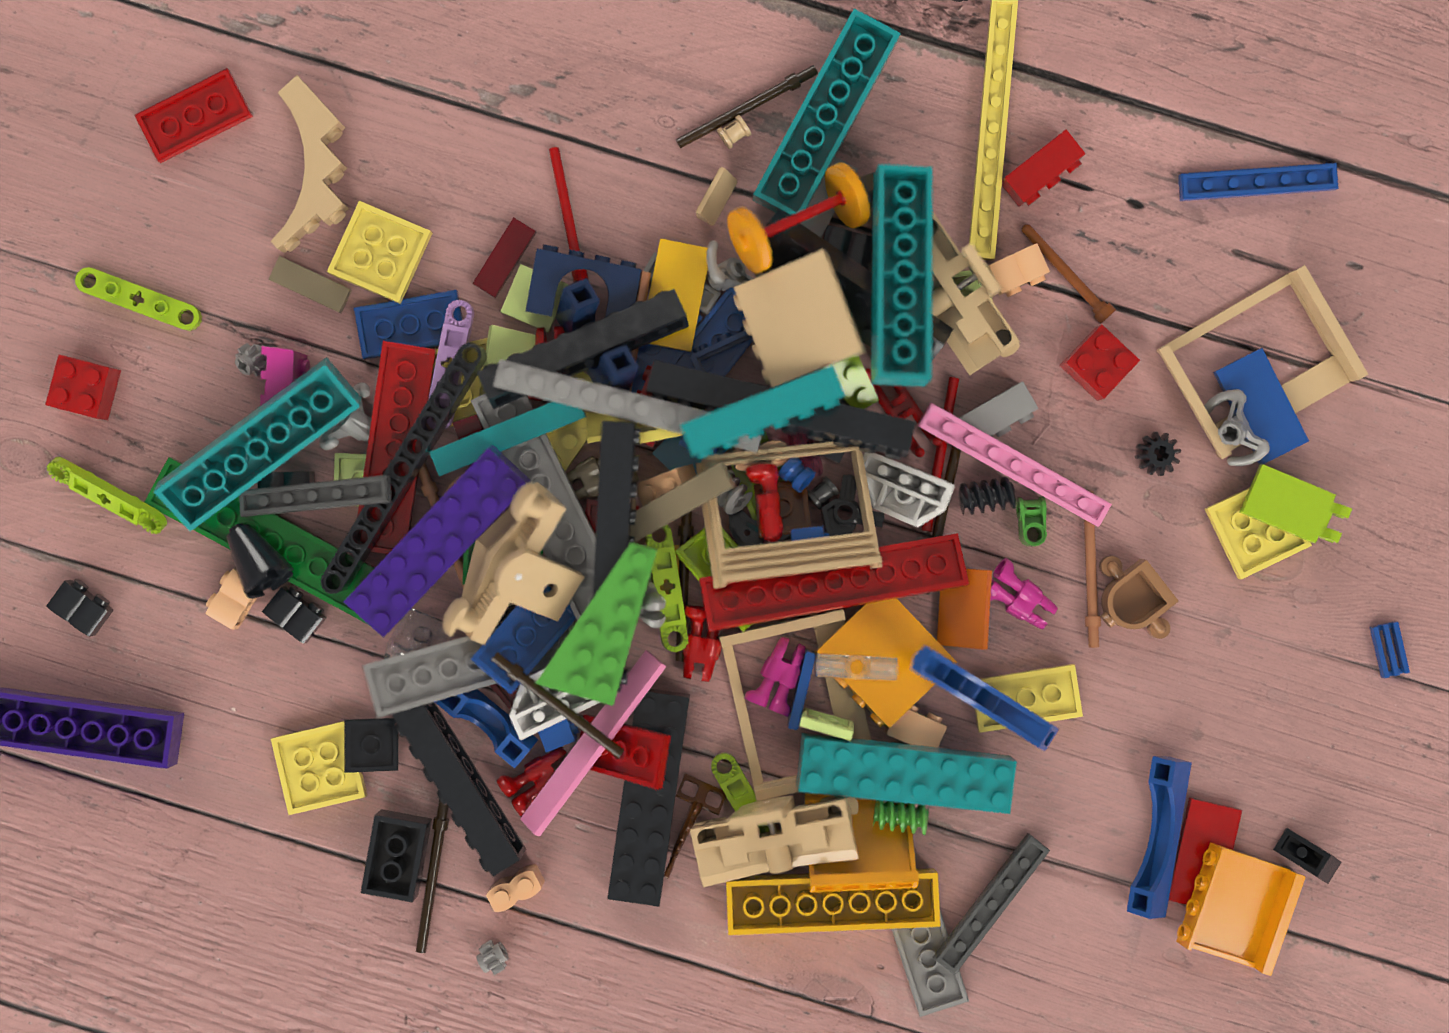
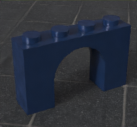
(551, 267)
(577, 308)

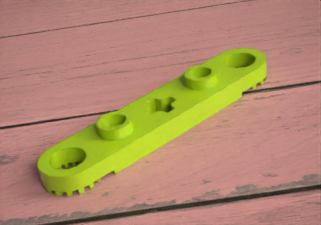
(122, 292)
(107, 495)
(666, 568)
(735, 785)

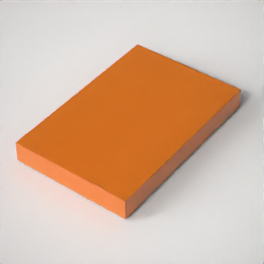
(966, 612)

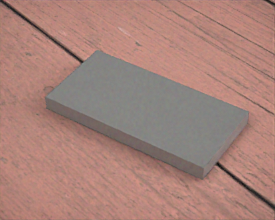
(930, 983)

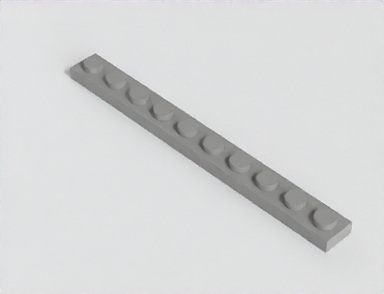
(601, 399)

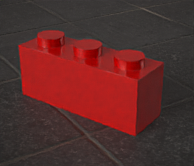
(1043, 169)

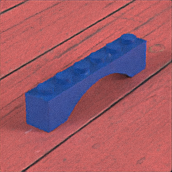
(1153, 881)

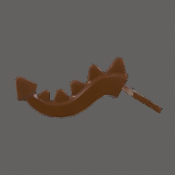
(697, 804)

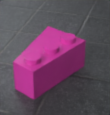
(282, 369)

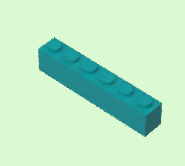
(762, 411)

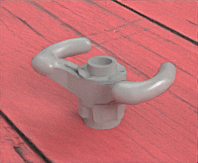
(726, 274)
(355, 424)
(1237, 428)

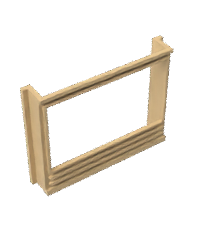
(1301, 390)
(790, 556)
(841, 702)

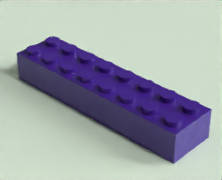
(437, 541)
(90, 728)

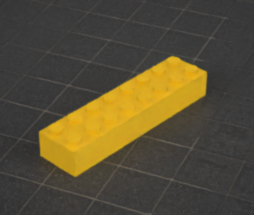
(787, 906)

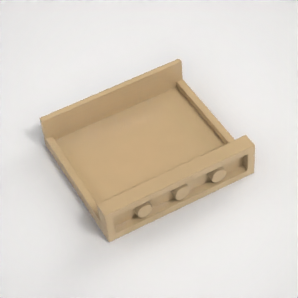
(798, 319)

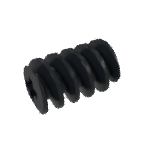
(986, 495)

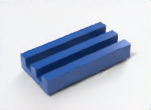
(1399, 647)

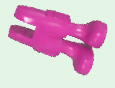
(1026, 595)
(781, 670)

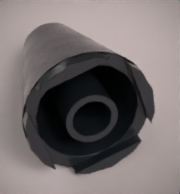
(257, 561)

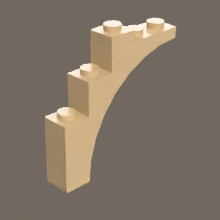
(322, 166)

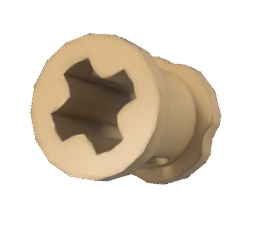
(734, 131)

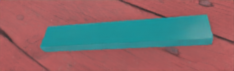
(504, 435)

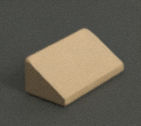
(716, 196)

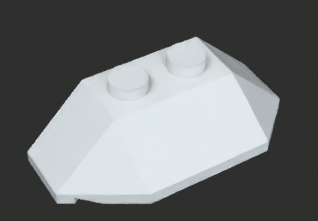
(904, 490)
(532, 714)

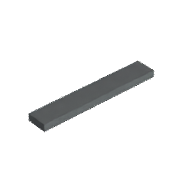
(315, 496)
(991, 904)

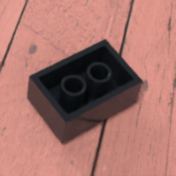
(396, 855)

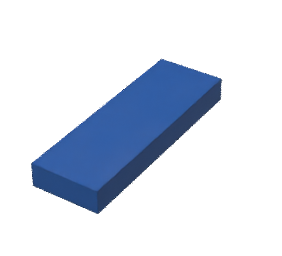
(801, 690)

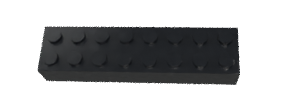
(854, 278)
(460, 787)
(647, 811)

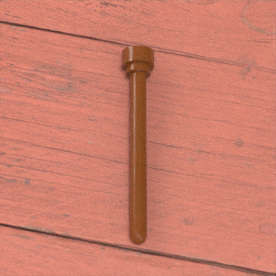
(1100, 309)

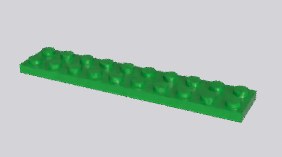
(301, 548)

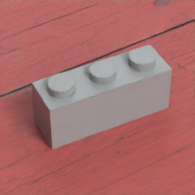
(1002, 410)

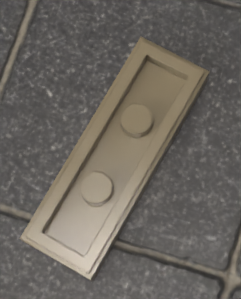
(310, 284)

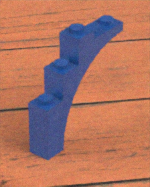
(983, 697)

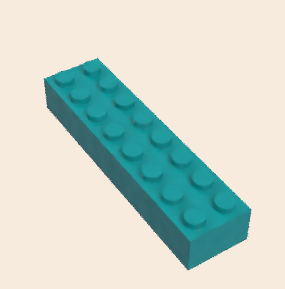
(826, 114)
(902, 275)
(258, 444)
(906, 773)

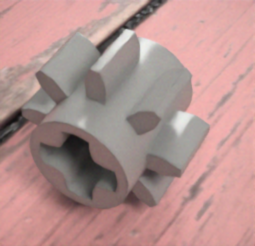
(250, 359)
(492, 957)

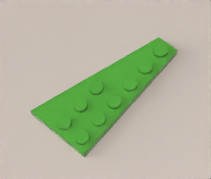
(599, 643)

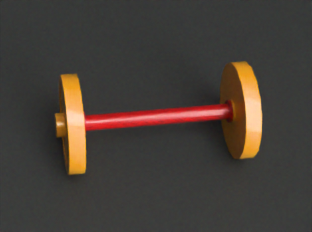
(844, 194)

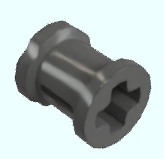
(822, 492)

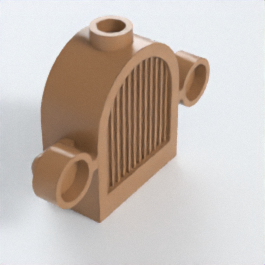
(1135, 597)

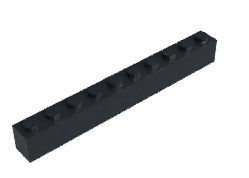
(841, 424)
(615, 500)

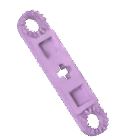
(453, 336)

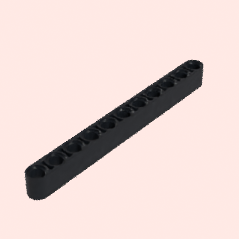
(415, 462)

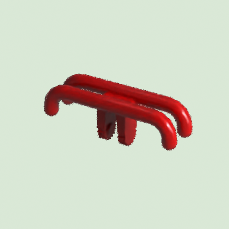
(903, 407)

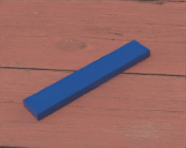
(1258, 181)

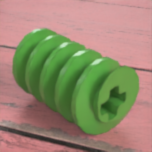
(901, 815)

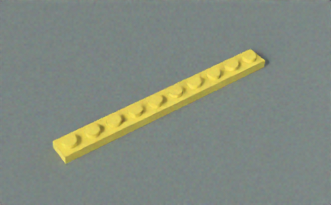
(993, 127)

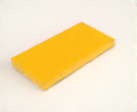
(685, 270)

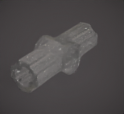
(873, 667)

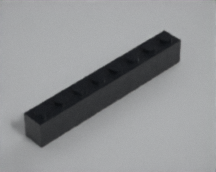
(584, 347)

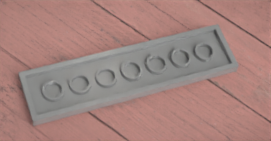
(432, 674)

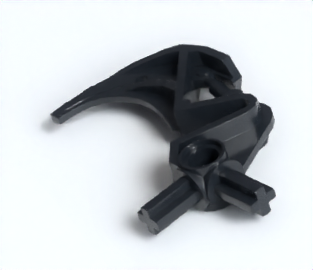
(832, 523)

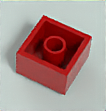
(1099, 362)
(83, 387)

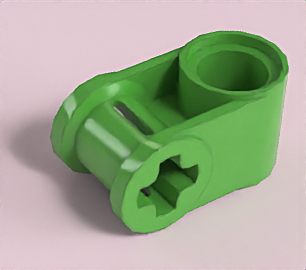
(1031, 519)

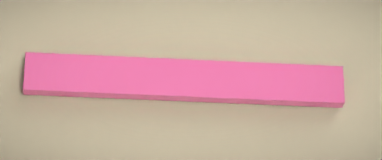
(1014, 464)
(587, 750)

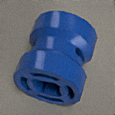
(796, 474)

